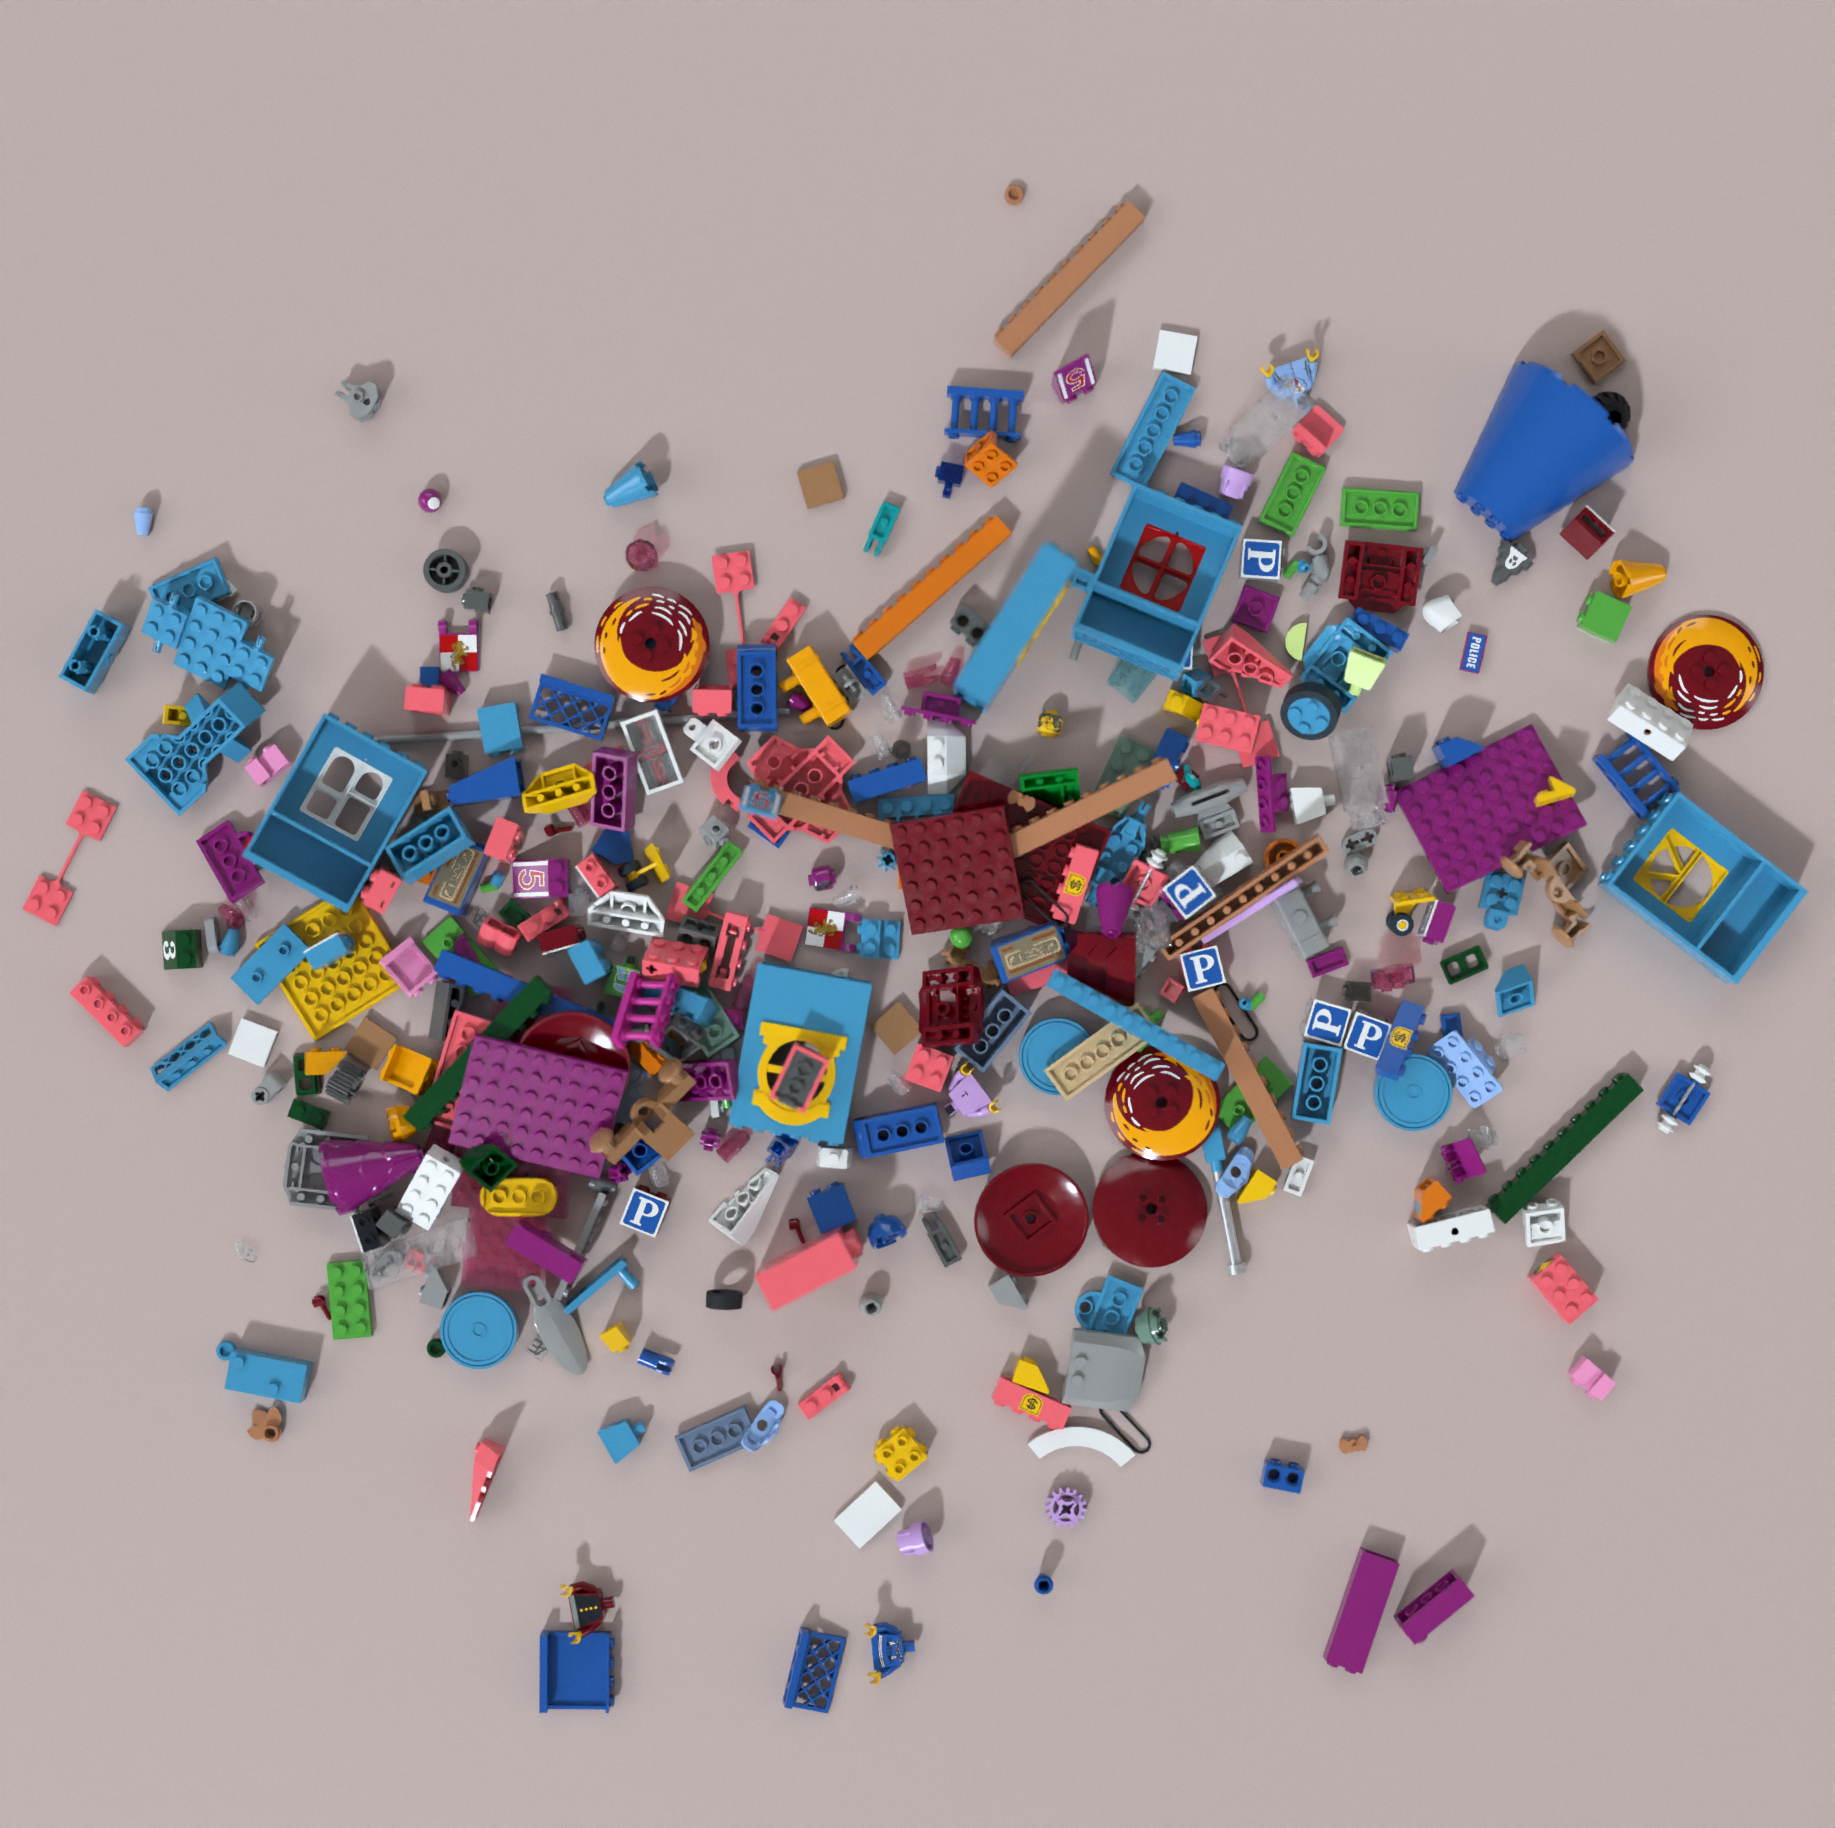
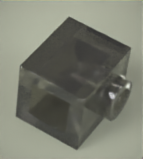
(456, 765)

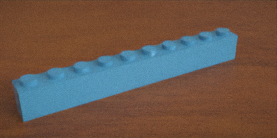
(1135, 1024)

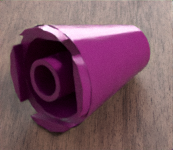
(1113, 907)

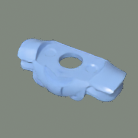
(1227, 1183)
(754, 1438)

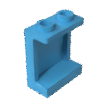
(500, 729)

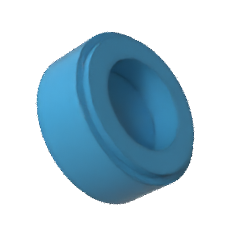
(224, 1349)

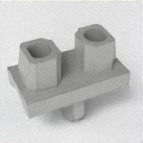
(849, 684)

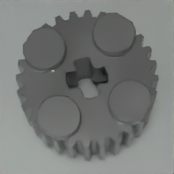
(345, 1082)

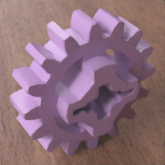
(1060, 1512)

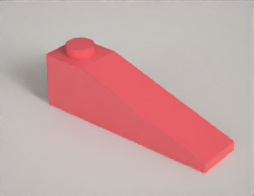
(1245, 655)
(485, 1465)

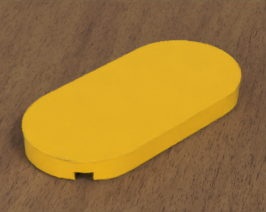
(520, 1197)

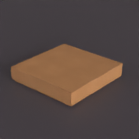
(1598, 357)
(820, 485)
(896, 1028)
(371, 1043)

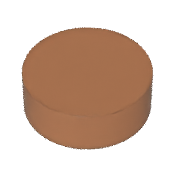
(1014, 195)

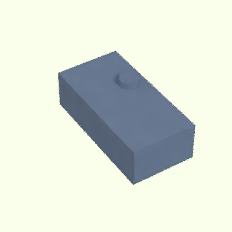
(1001, 1021)

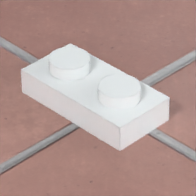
(1298, 1176)

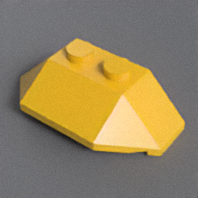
(559, 789)

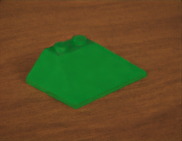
(1052, 786)

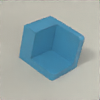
(1082, 580)
(1192, 680)

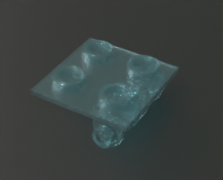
(1130, 680)

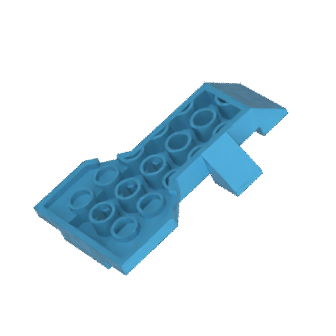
(212, 731)

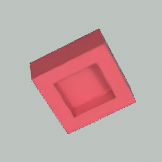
(1172, 990)

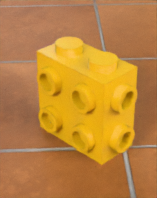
(900, 1452)

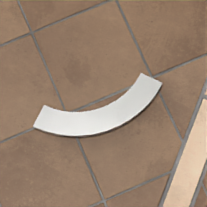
(1084, 1437)

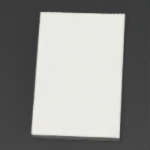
(867, 1514)

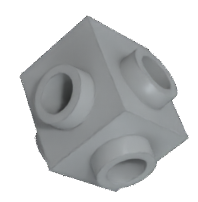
(715, 832)

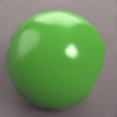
(961, 937)

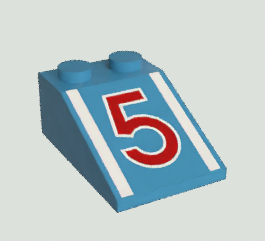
(760, 801)

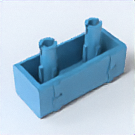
(95, 652)

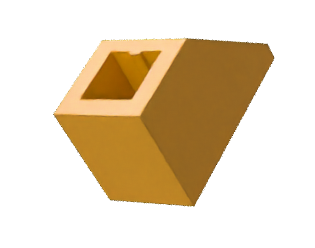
(322, 1062)

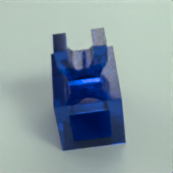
(949, 475)
(781, 1149)

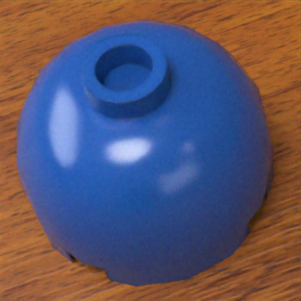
(885, 1230)

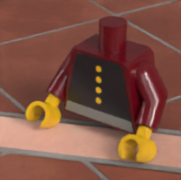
(586, 1607)

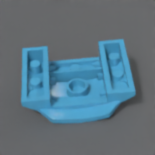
(1329, 654)

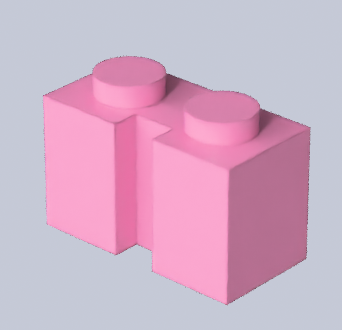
(268, 765)
(1592, 1378)

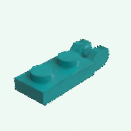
(882, 526)

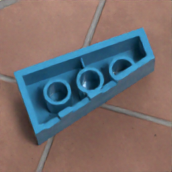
(689, 1004)

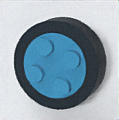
(1310, 711)

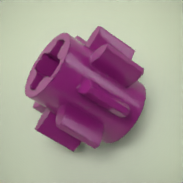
(710, 1139)
(619, 1171)

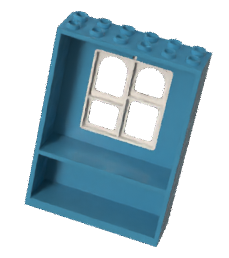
(315, 850)

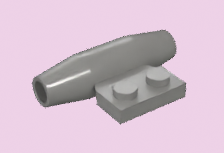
(1212, 806)

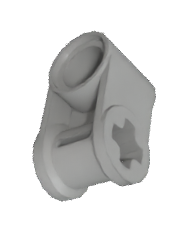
(271, 1086)

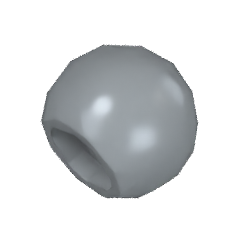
(1355, 864)
(870, 1303)

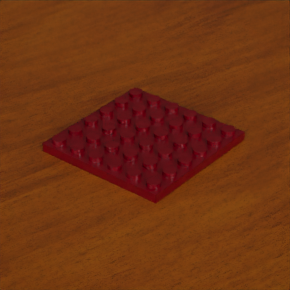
(957, 870)

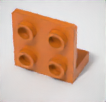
(989, 460)

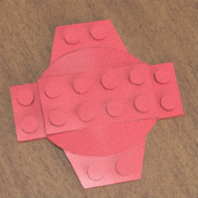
(804, 770)

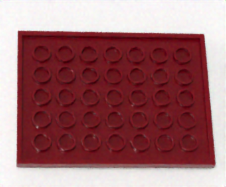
(1043, 863)

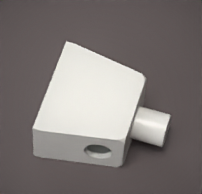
(1309, 803)
(834, 1156)

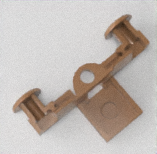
(1562, 871)
(668, 1136)

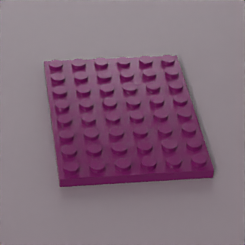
(1485, 807)
(536, 1104)

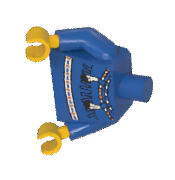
(887, 1649)

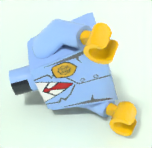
(1301, 371)

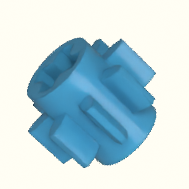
(885, 856)

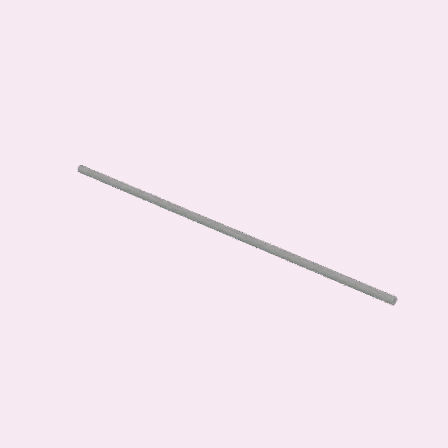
(544, 728)

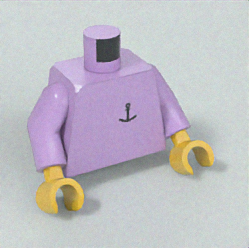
(969, 1095)

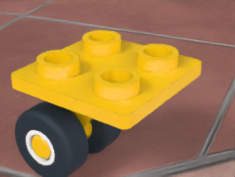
(636, 881)
(1398, 919)

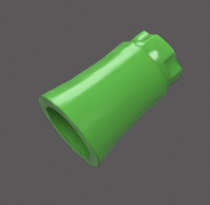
(1181, 841)

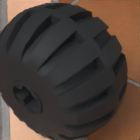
(1616, 406)

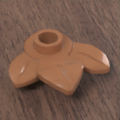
(265, 1421)

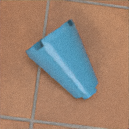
(631, 487)

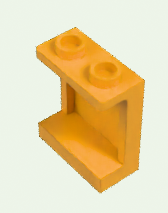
(409, 1070)

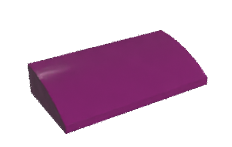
(714, 1080)

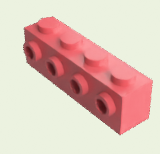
(107, 1010)

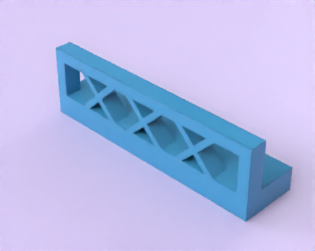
(189, 1059)

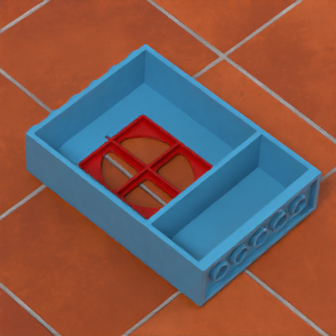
(1137, 624)

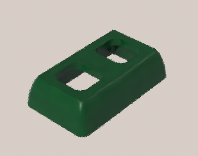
(1465, 972)
(298, 1074)

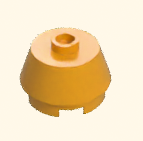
(399, 1127)

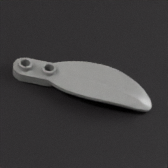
(556, 1327)

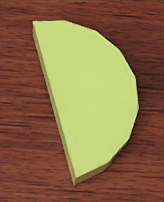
(1295, 641)

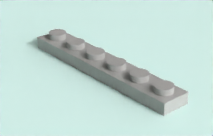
(585, 1238)

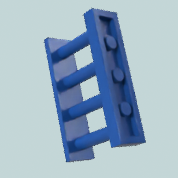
(975, 395)
(1629, 792)

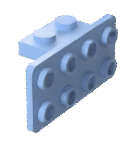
(1467, 1067)

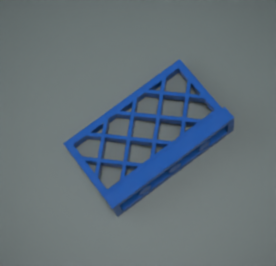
(579, 692)
(797, 1670)

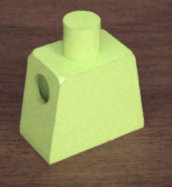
(1362, 670)

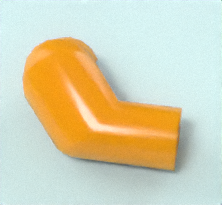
(1095, 556)

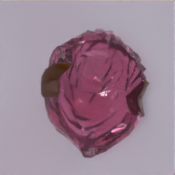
(641, 555)

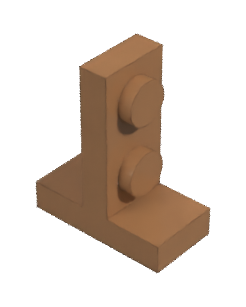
(431, 801)

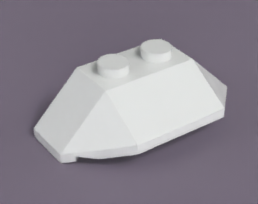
(944, 756)
(626, 913)

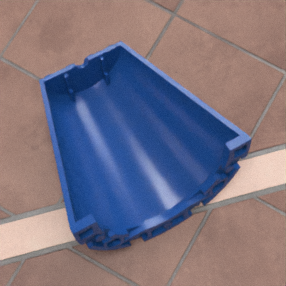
(1539, 451)

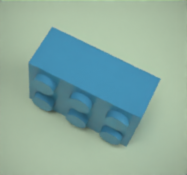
(590, 961)

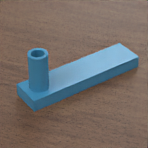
(617, 1267)

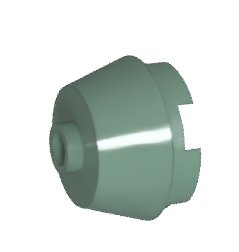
(1151, 1327)

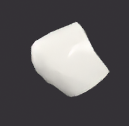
(1441, 613)

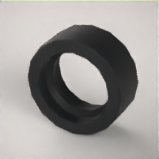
(724, 1299)

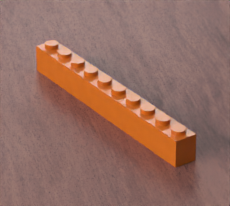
(932, 588)

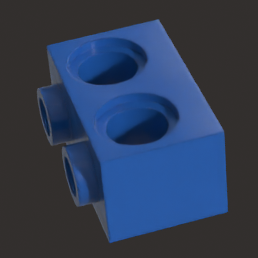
(1280, 1480)

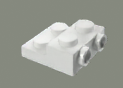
(1544, 1223)

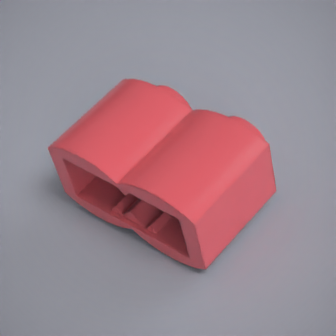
(499, 936)

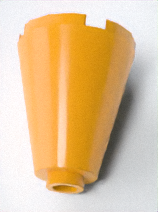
(1634, 577)

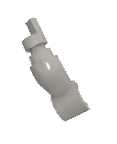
(1320, 572)

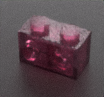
(1392, 976)

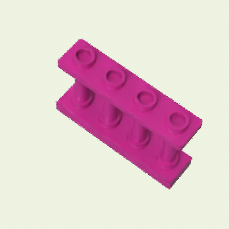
(632, 1000)

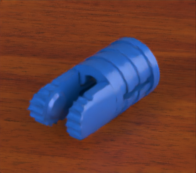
(656, 1361)

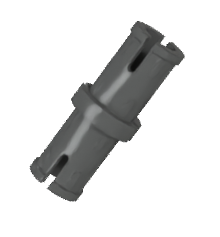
(557, 611)

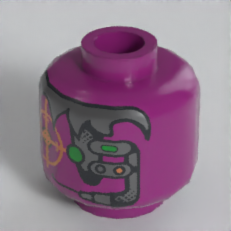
(822, 878)

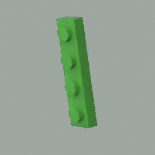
(712, 876)

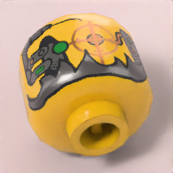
(1049, 724)

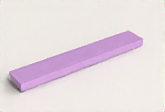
(1254, 907)

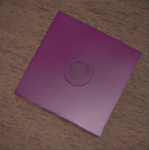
(1255, 609)

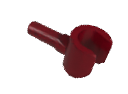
(551, 831)
(794, 1224)
(319, 1301)
(778, 1377)

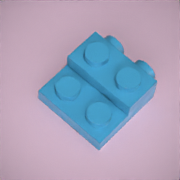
(879, 939)

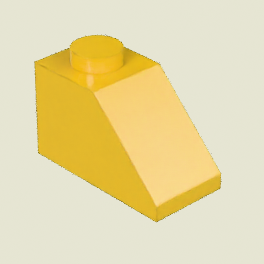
(1182, 705)
(1257, 1187)
(616, 1337)
(1029, 1375)

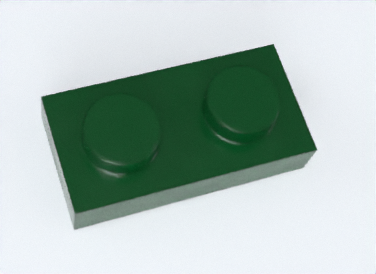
(514, 913)
(309, 1114)

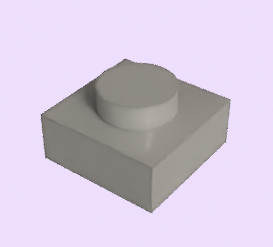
(1428, 555)

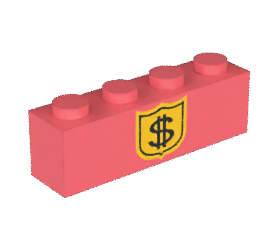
(1075, 883)
(1031, 1402)

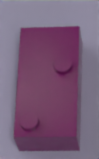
(616, 785)
(546, 1251)
(1433, 1607)

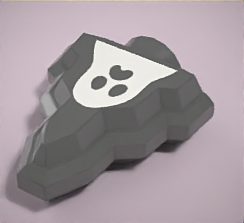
(1510, 562)

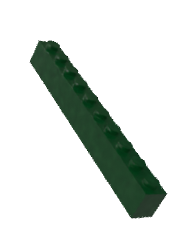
(503, 1027)
(1564, 1147)

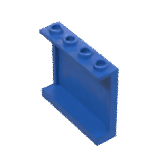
(576, 1673)

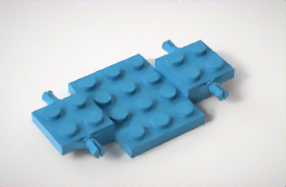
(209, 642)

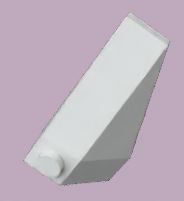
(1224, 858)
(743, 1212)

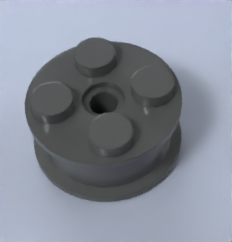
(455, 576)

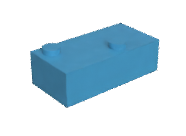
(429, 845)
(1316, 1082)
(268, 1375)

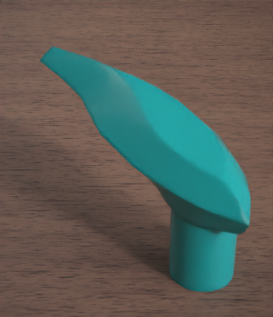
(1190, 778)

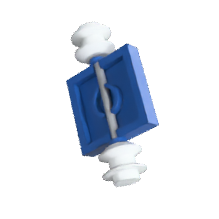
(1683, 1098)

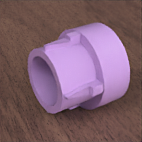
(1234, 481)
(916, 1539)

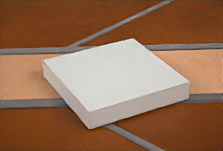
(1175, 352)
(253, 1042)

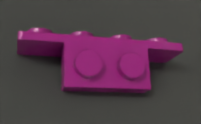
(941, 707)
(1271, 793)

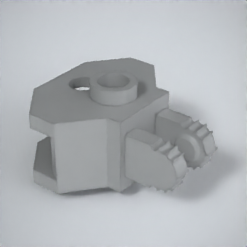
(359, 399)

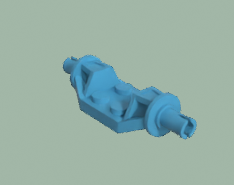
(1120, 850)

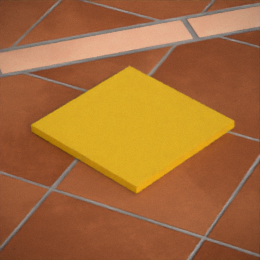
(347, 987)

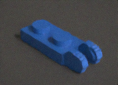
(864, 671)

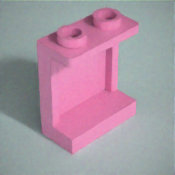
(409, 968)

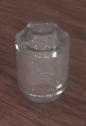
(659, 1174)

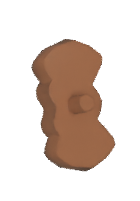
(1022, 800)
(1353, 1444)

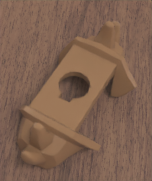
(956, 958)

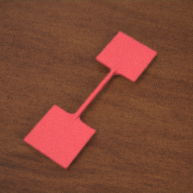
(733, 575)
(1265, 742)
(90, 818)
(776, 936)

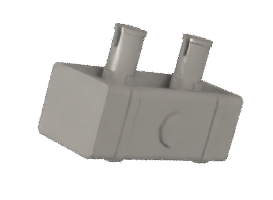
(1300, 922)

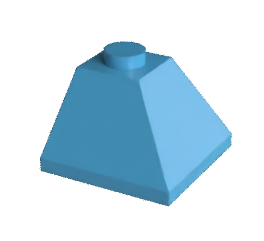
(1514, 991)

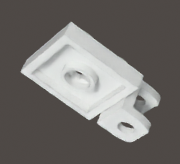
(704, 739)

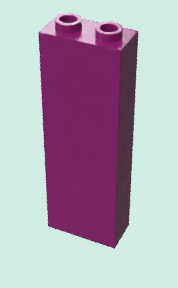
(1360, 1611)

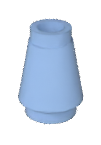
(143, 520)

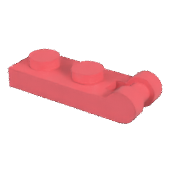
(784, 623)
(544, 920)
(823, 1396)

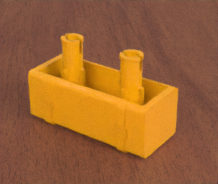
(819, 686)

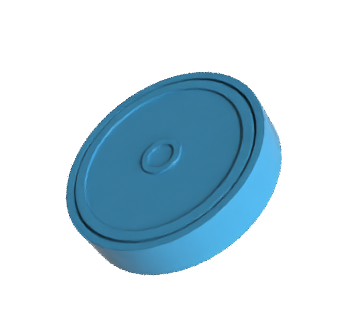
(1043, 1046)
(1417, 1098)
(479, 1329)

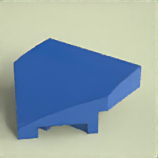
(614, 847)

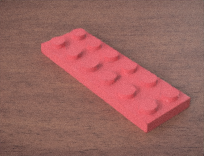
(459, 1037)

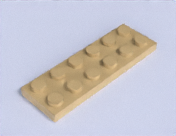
(1094, 1057)

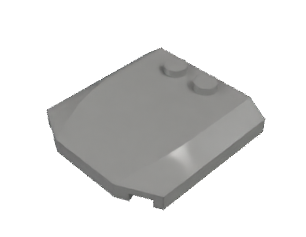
(303, 1171)
(1103, 1370)

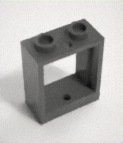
(683, 1026)

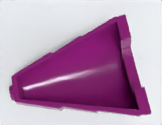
(364, 1169)

